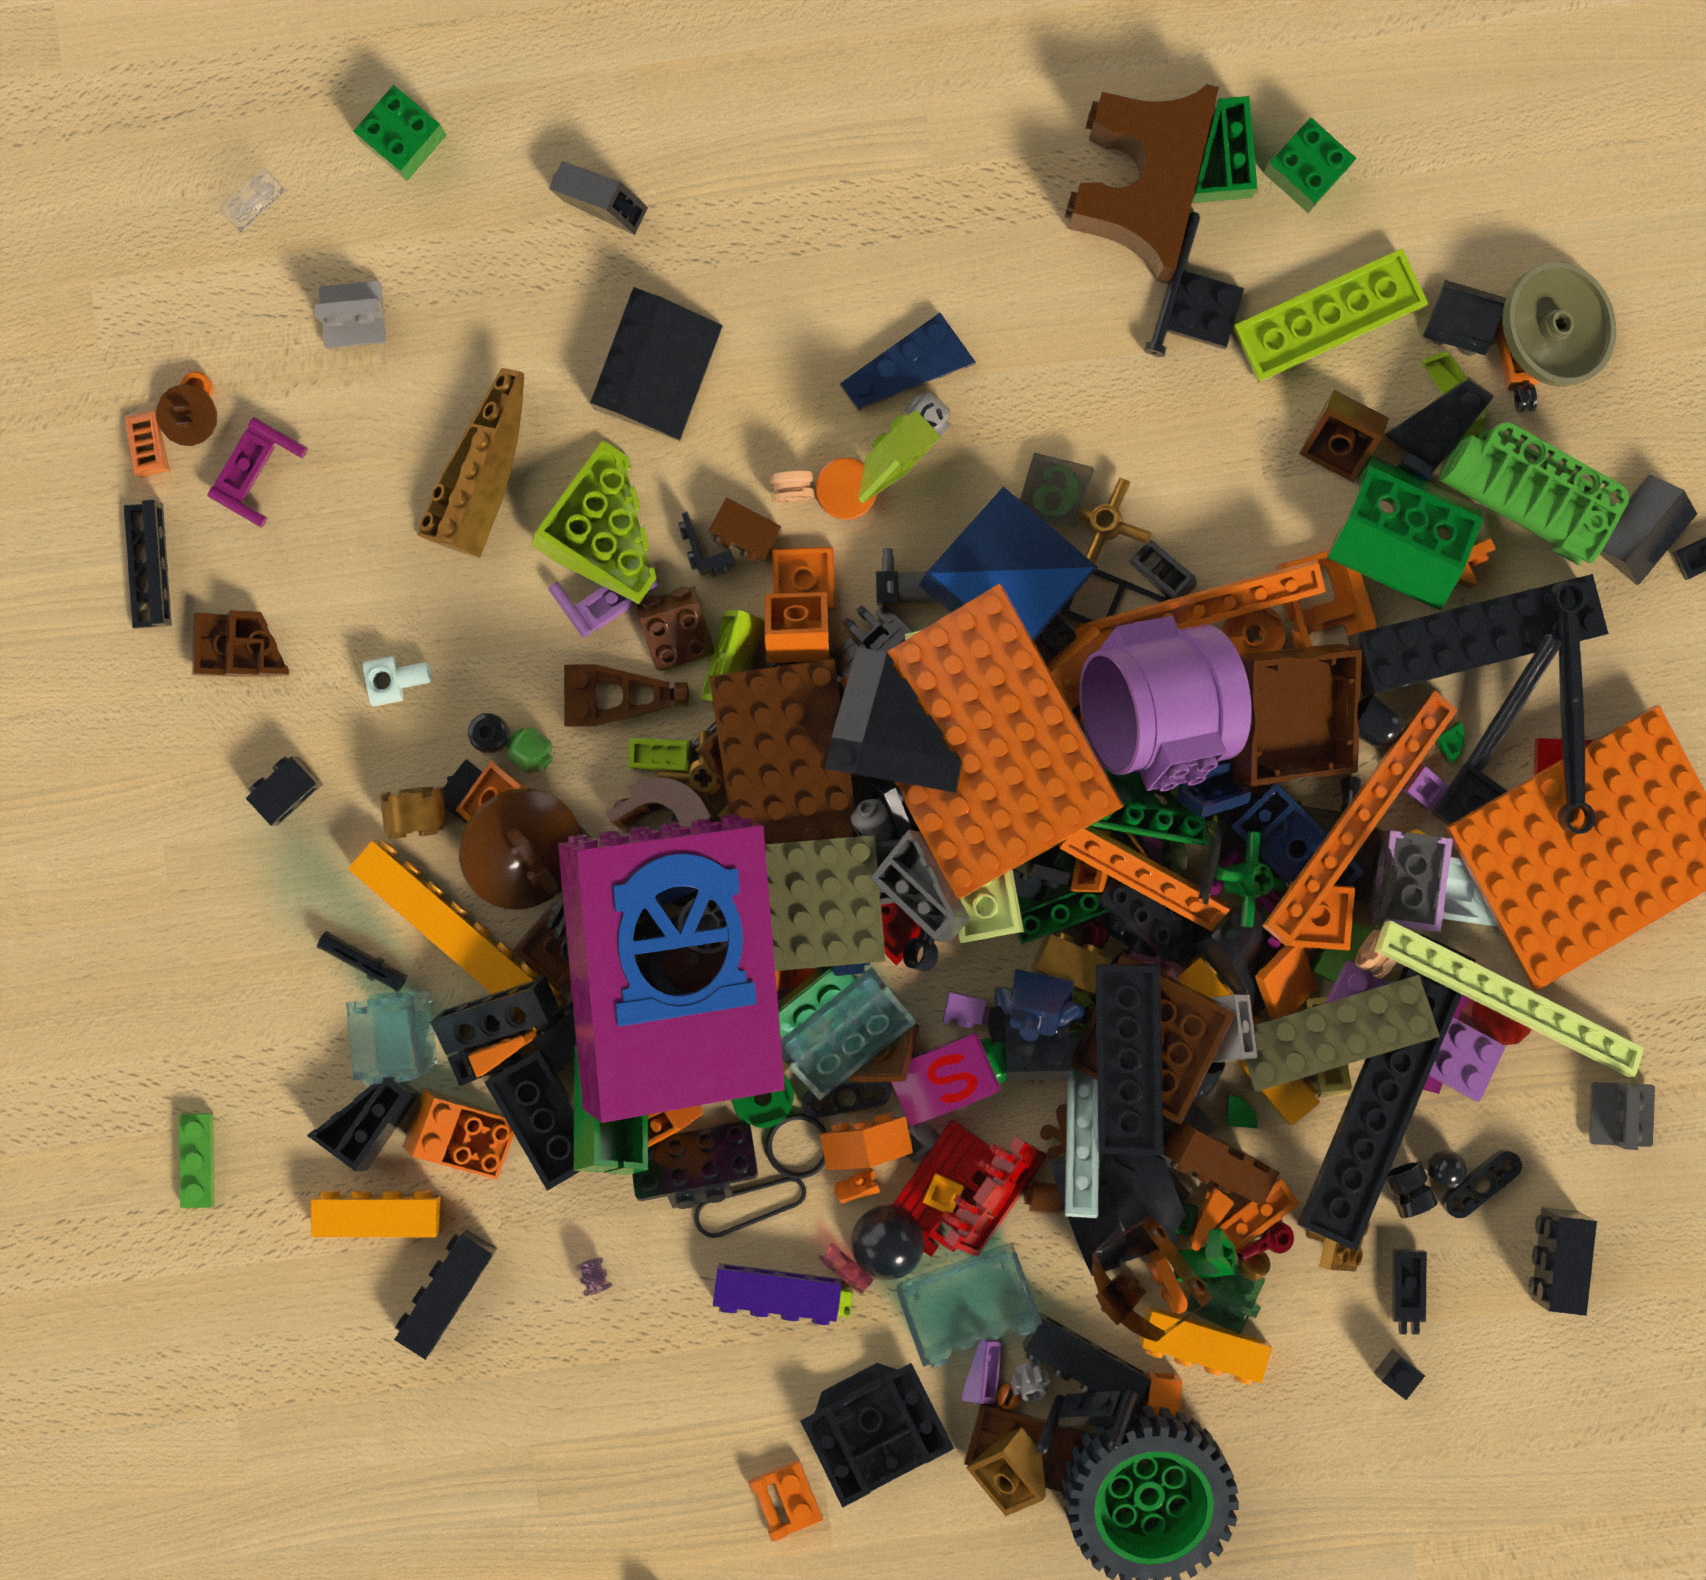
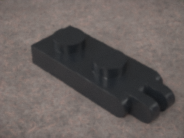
(1409, 1289)

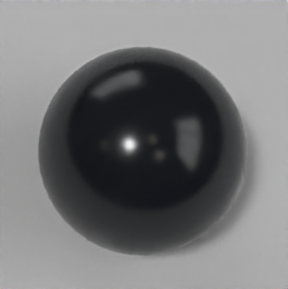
(887, 1242)

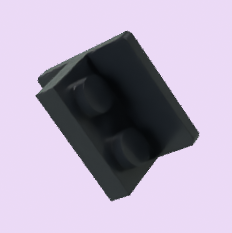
(1038, 873)

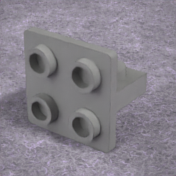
(351, 314)

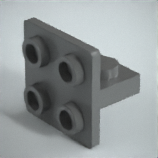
(1622, 1114)

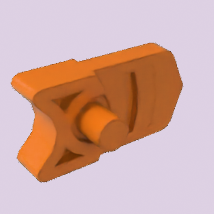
(856, 1186)

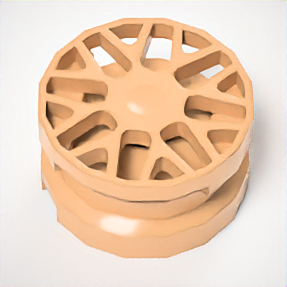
(792, 486)
(1371, 960)

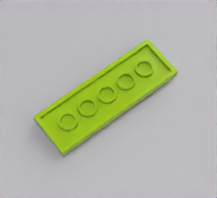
(1330, 315)

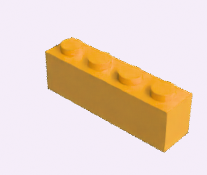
(376, 1214)
(1208, 1346)

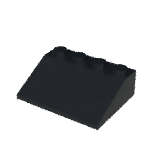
(656, 364)

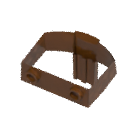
(1123, 1292)

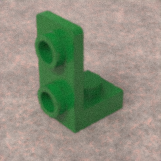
(1212, 1260)

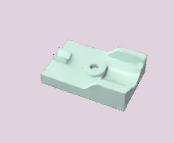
(1463, 898)

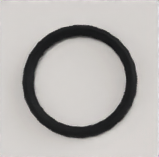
(796, 1175)

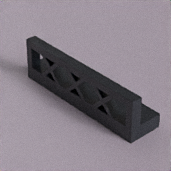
(155, 564)

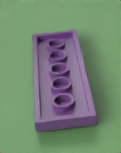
(1465, 1056)

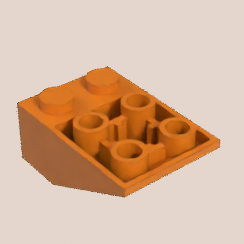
(458, 1135)

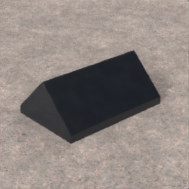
(1648, 527)

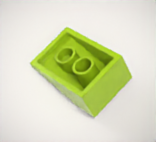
(896, 453)

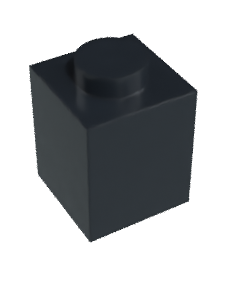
(1399, 1374)

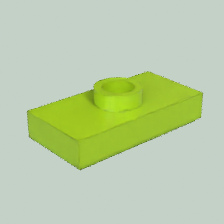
(659, 754)

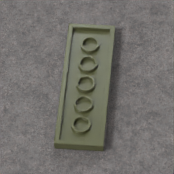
(1341, 1033)

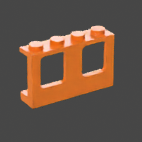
(1349, 608)

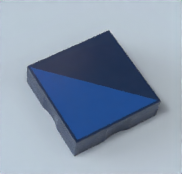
(1012, 549)

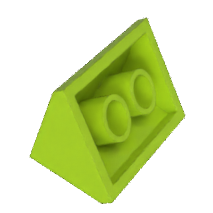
(734, 646)

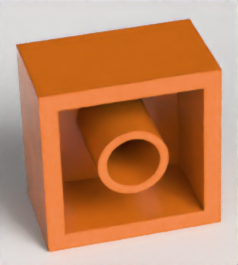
(796, 627)

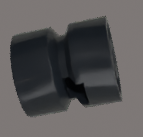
(1410, 1189)

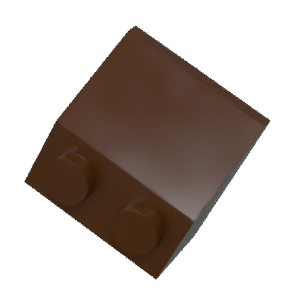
(1344, 436)

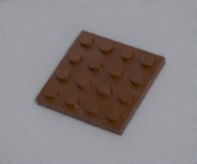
(1190, 1040)

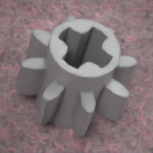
(1030, 1382)

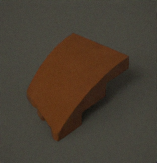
(235, 646)

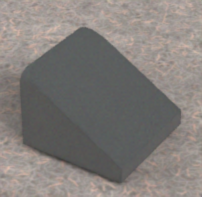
(922, 1140)

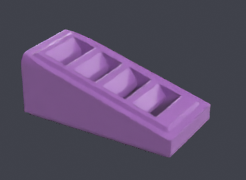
(983, 1376)

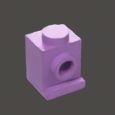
(966, 1010)

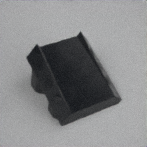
(1465, 318)

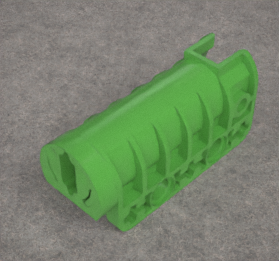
(1535, 492)

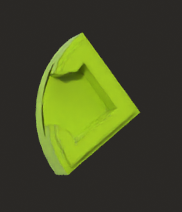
(845, 1301)

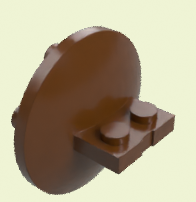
(513, 848)

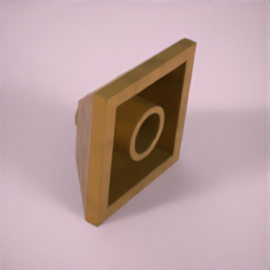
(1011, 1472)

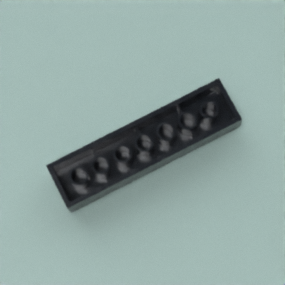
(1469, 636)

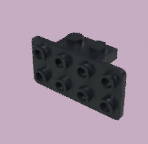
(1148, 925)
(698, 1165)

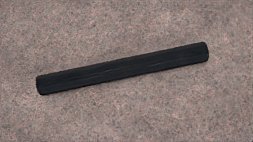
(1515, 701)

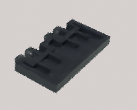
(878, 638)

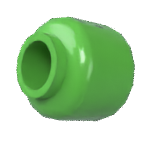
(529, 750)

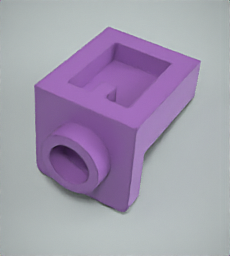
(1425, 787)

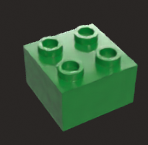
(400, 132)
(1309, 165)

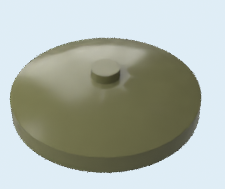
(1559, 324)

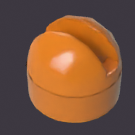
(1002, 1393)

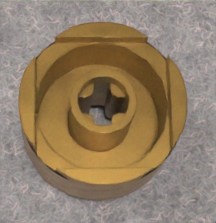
(413, 810)

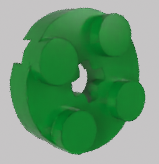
(766, 1115)

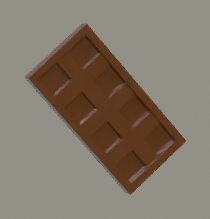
(994, 1422)

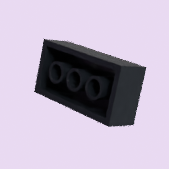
(539, 1115)

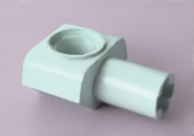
(400, 678)

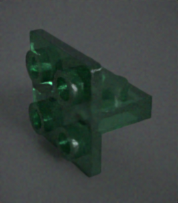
(1231, 1302)

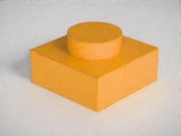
(942, 1192)

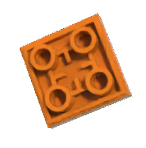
(1286, 981)

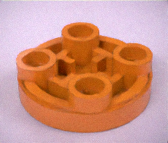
(839, 489)

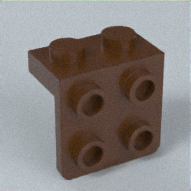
(675, 628)

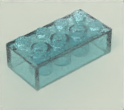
(845, 1033)

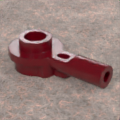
(1276, 1238)

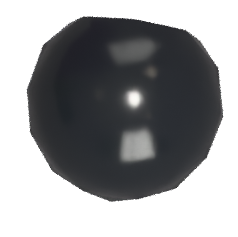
(1447, 1168)

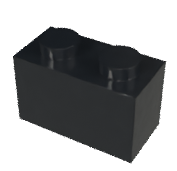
(283, 790)

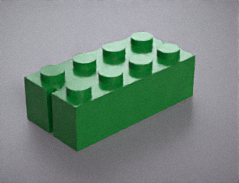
(607, 1146)

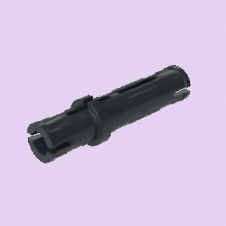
(362, 961)

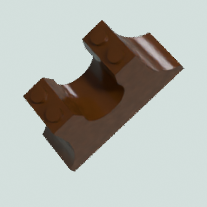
(1168, 149)

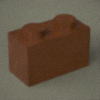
(744, 530)

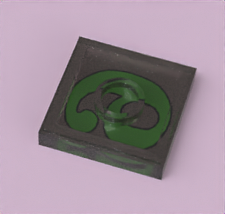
(1056, 489)

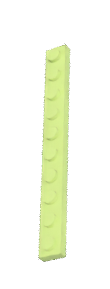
(1508, 998)

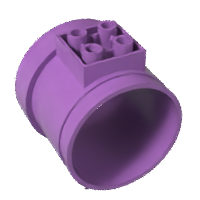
(1165, 702)

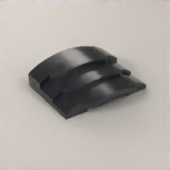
(1127, 1193)
(874, 1430)

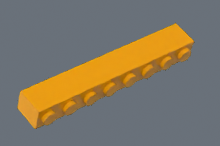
(440, 920)

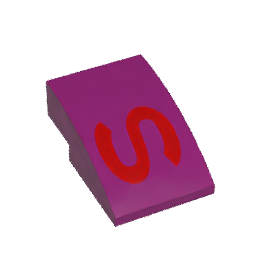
(946, 1079)

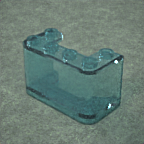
(391, 1036)
(967, 1303)

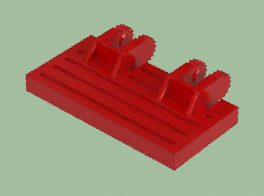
(954, 1157)
(995, 1196)

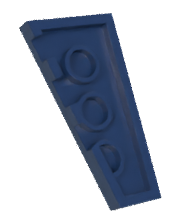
(918, 358)

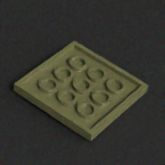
(824, 903)

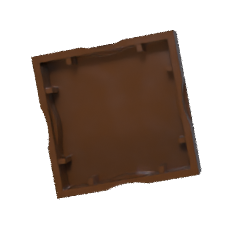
(1301, 714)

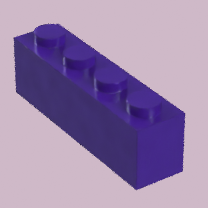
(777, 1293)

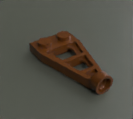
(581, 695)

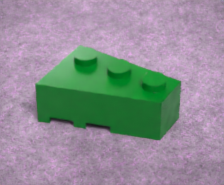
(1229, 154)

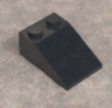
(1239, 953)

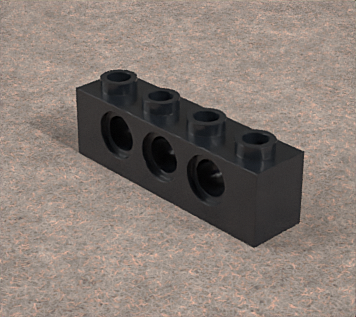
(475, 1022)

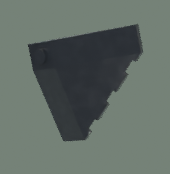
(886, 731)

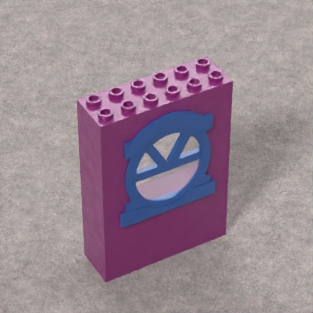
(652, 1048)

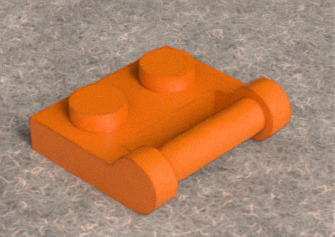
(1163, 1274)
(795, 1495)

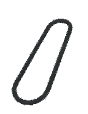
(755, 1220)

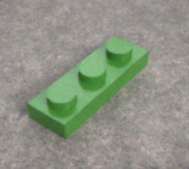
(196, 1160)

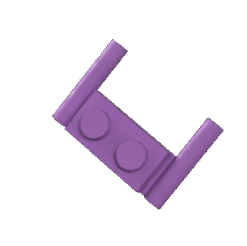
(594, 610)

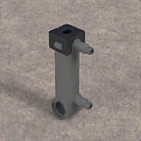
(897, 587)

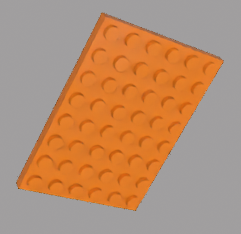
(1024, 756)
(1580, 894)

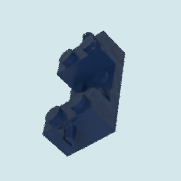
(1280, 823)

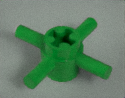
(1249, 879)

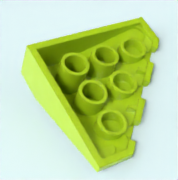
(598, 527)

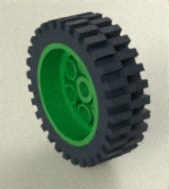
(1183, 1530)

